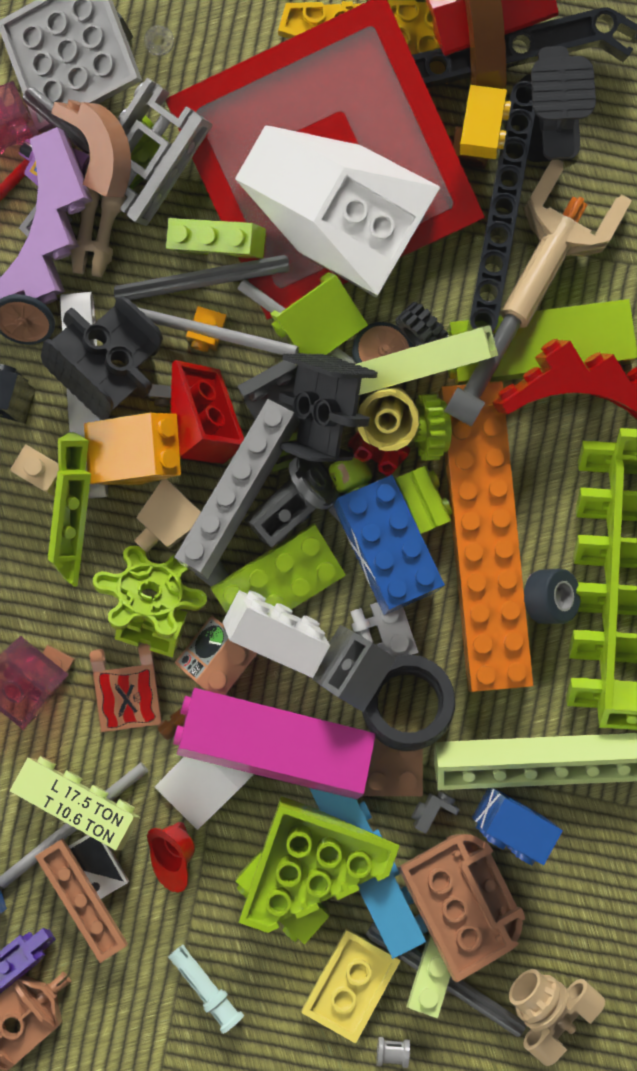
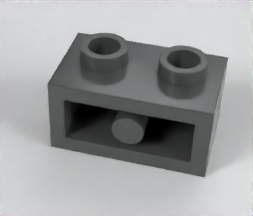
(279, 514)

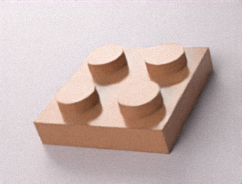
(394, 772)

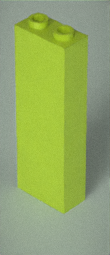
(590, 328)

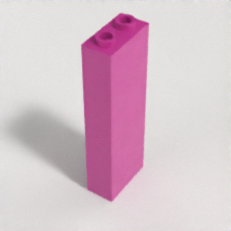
(274, 743)

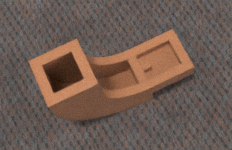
(107, 142)

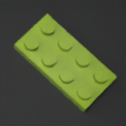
(285, 573)

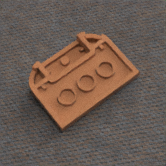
(464, 903)

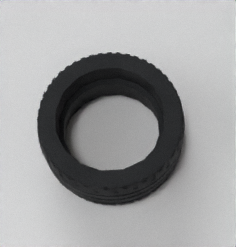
(439, 681)

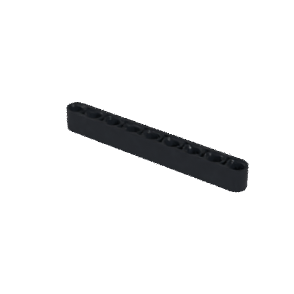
(503, 197)

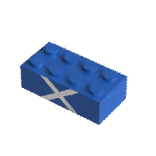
(388, 544)
(517, 826)

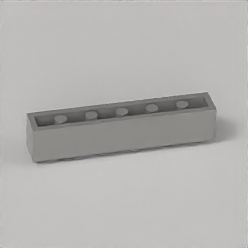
(237, 489)

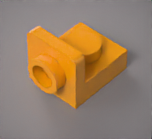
(210, 317)

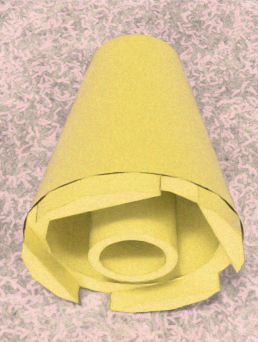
(392, 419)

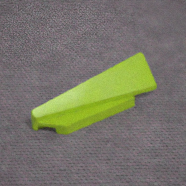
(70, 507)

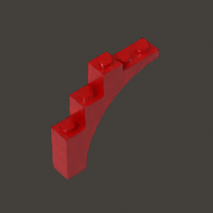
(565, 372)

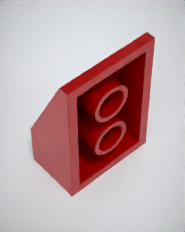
(204, 414)

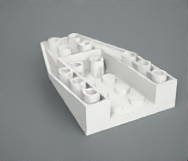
(337, 202)

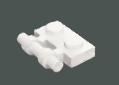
(393, 630)

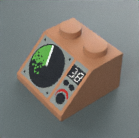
(214, 659)

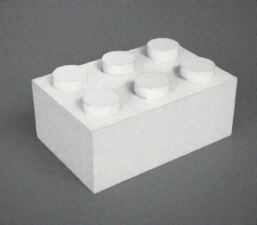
(276, 633)

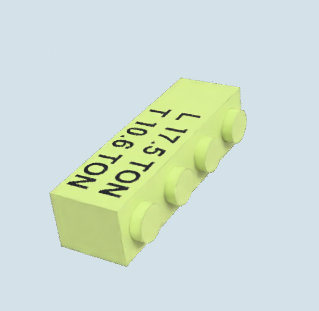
(74, 803)

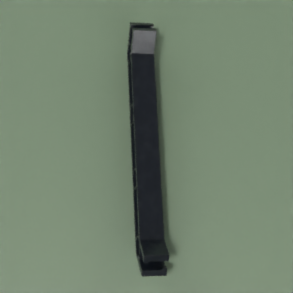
(572, 32)

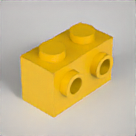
(483, 122)

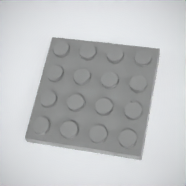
(69, 51)

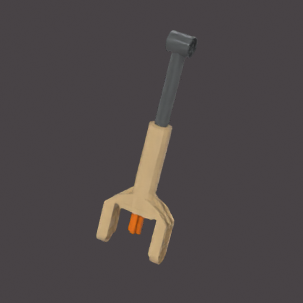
(558, 237)

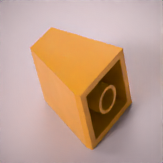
(133, 449)

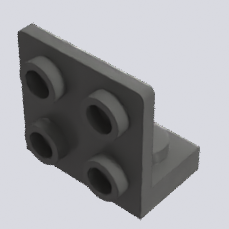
(268, 386)

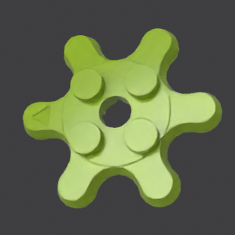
(138, 607)

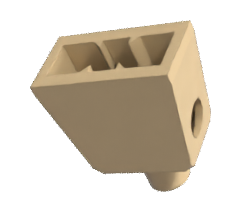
(36, 469)
(166, 517)

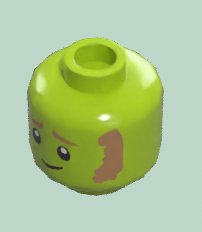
(350, 475)

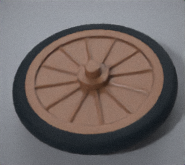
(25, 319)
(378, 340)

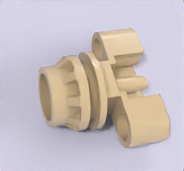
(550, 1010)

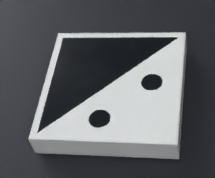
(99, 865)

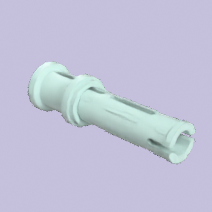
(214, 999)

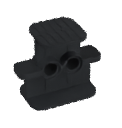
(561, 96)
(88, 368)
(324, 402)

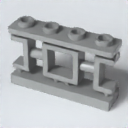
(169, 159)

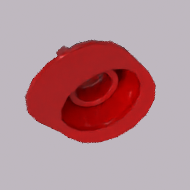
(170, 854)

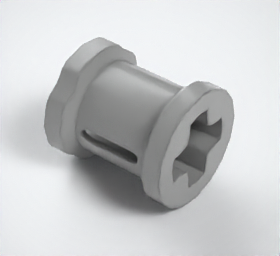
(393, 1052)

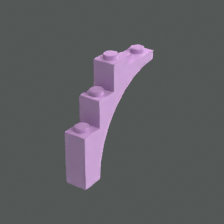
(51, 233)

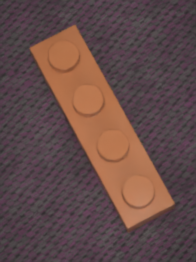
(81, 900)

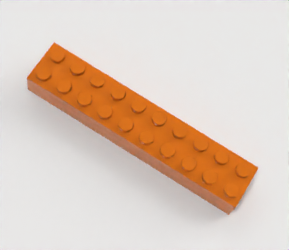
(487, 549)

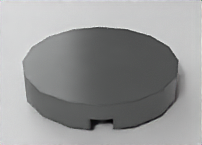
(313, 482)

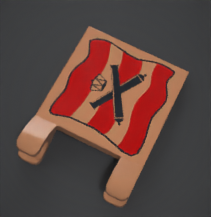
(127, 694)

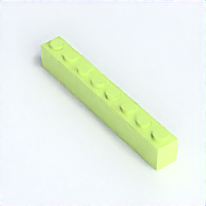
(536, 761)

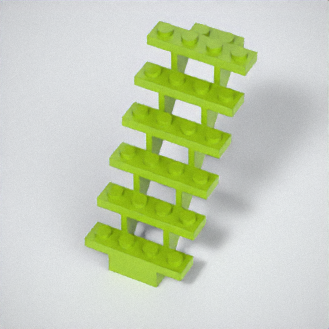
(613, 698)

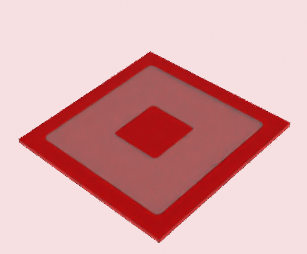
(338, 83)

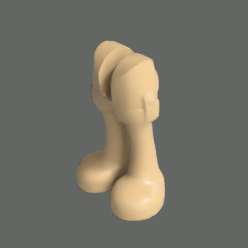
(100, 247)

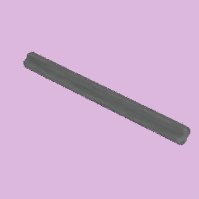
(203, 278)
(462, 991)

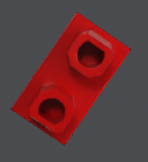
(387, 460)

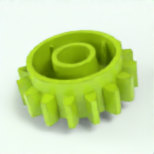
(434, 427)

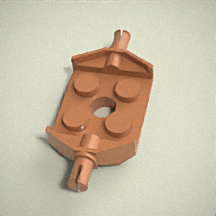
(36, 1009)

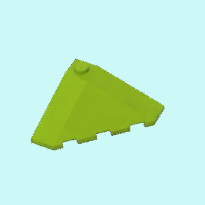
(309, 861)

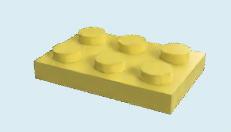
(350, 985)

